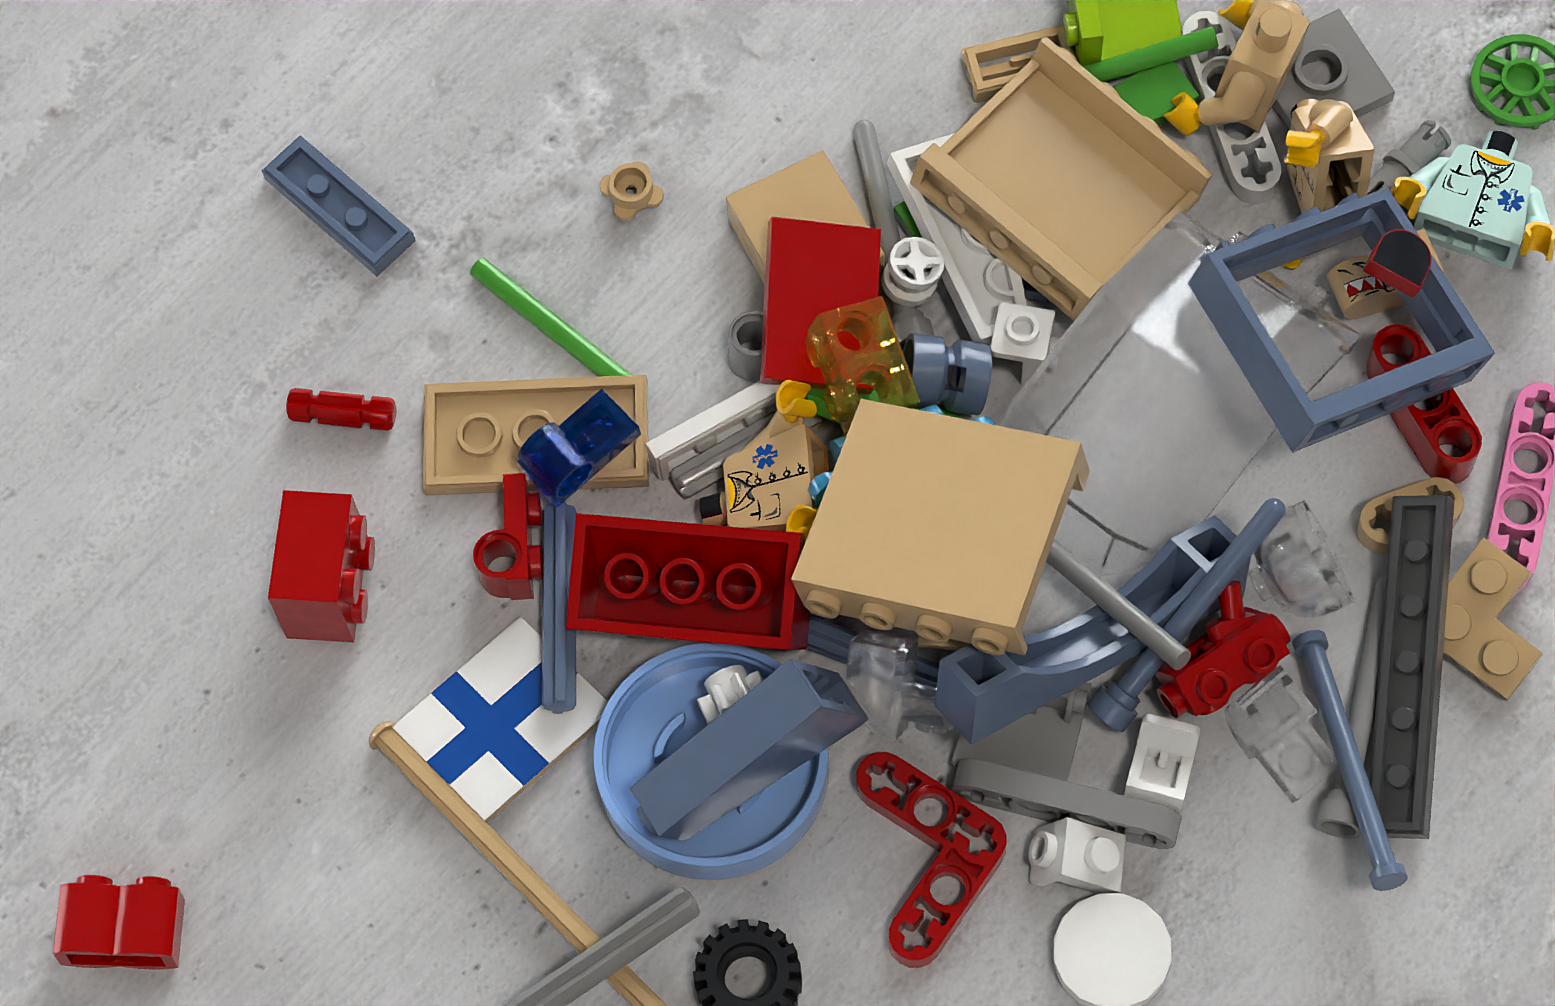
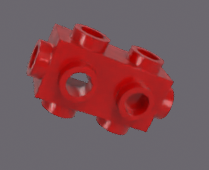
(1232, 652)

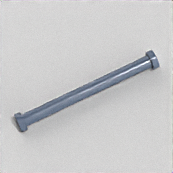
(1386, 872)

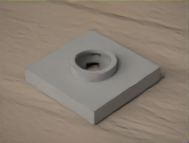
(1360, 78)

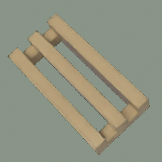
(990, 79)

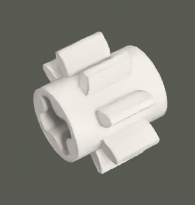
(725, 689)

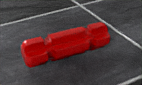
(341, 409)

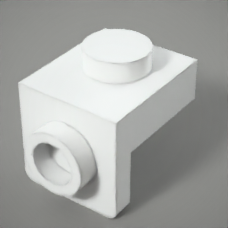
(1023, 336)
(1162, 761)
(1077, 856)

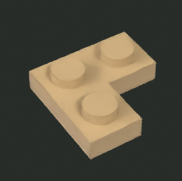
(1472, 630)

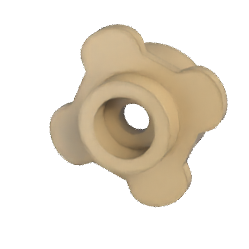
(628, 176)

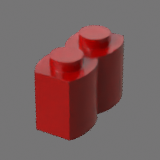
(119, 924)

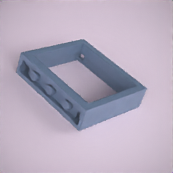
(1436, 307)

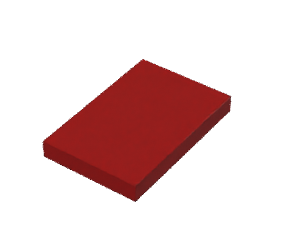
(807, 273)

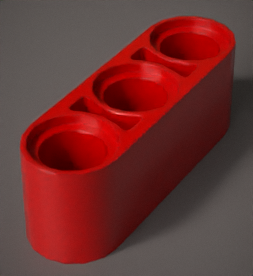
(1428, 429)

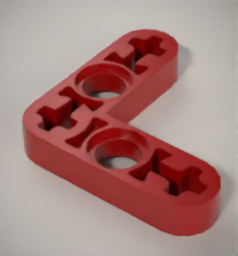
(953, 856)

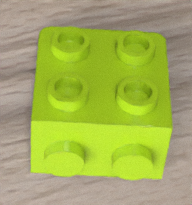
(1118, 26)

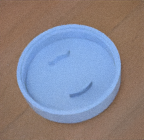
(653, 718)

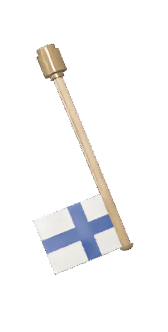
(482, 746)

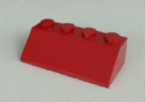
(686, 582)

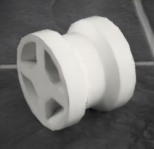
(923, 261)

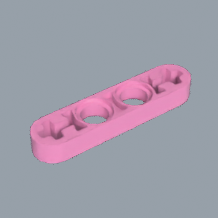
(1519, 485)

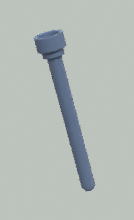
(1118, 701)

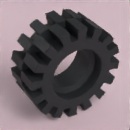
(748, 942)

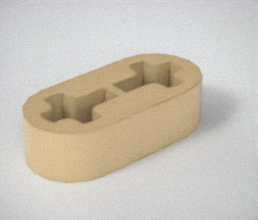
(1377, 539)

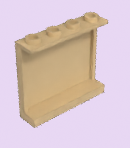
(1060, 178)
(938, 525)

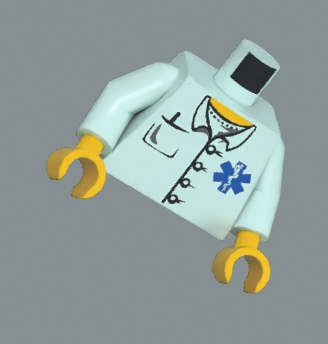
(1479, 203)

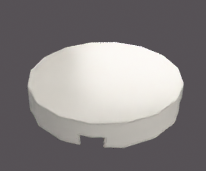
(1112, 951)

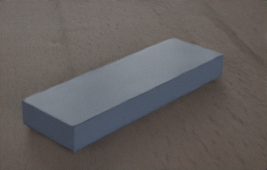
(338, 205)

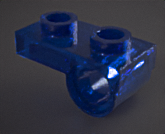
(570, 454)

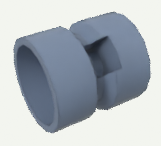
(970, 374)

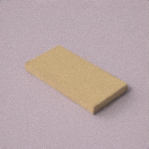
(480, 427)

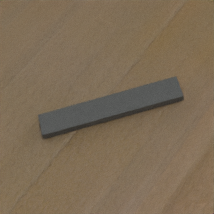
(1411, 663)

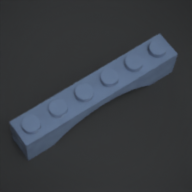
(991, 691)

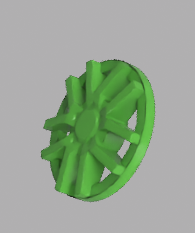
(1519, 81)

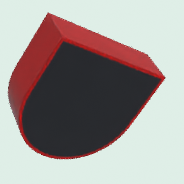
(1400, 261)

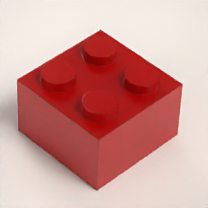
(320, 566)

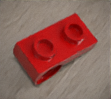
(521, 513)

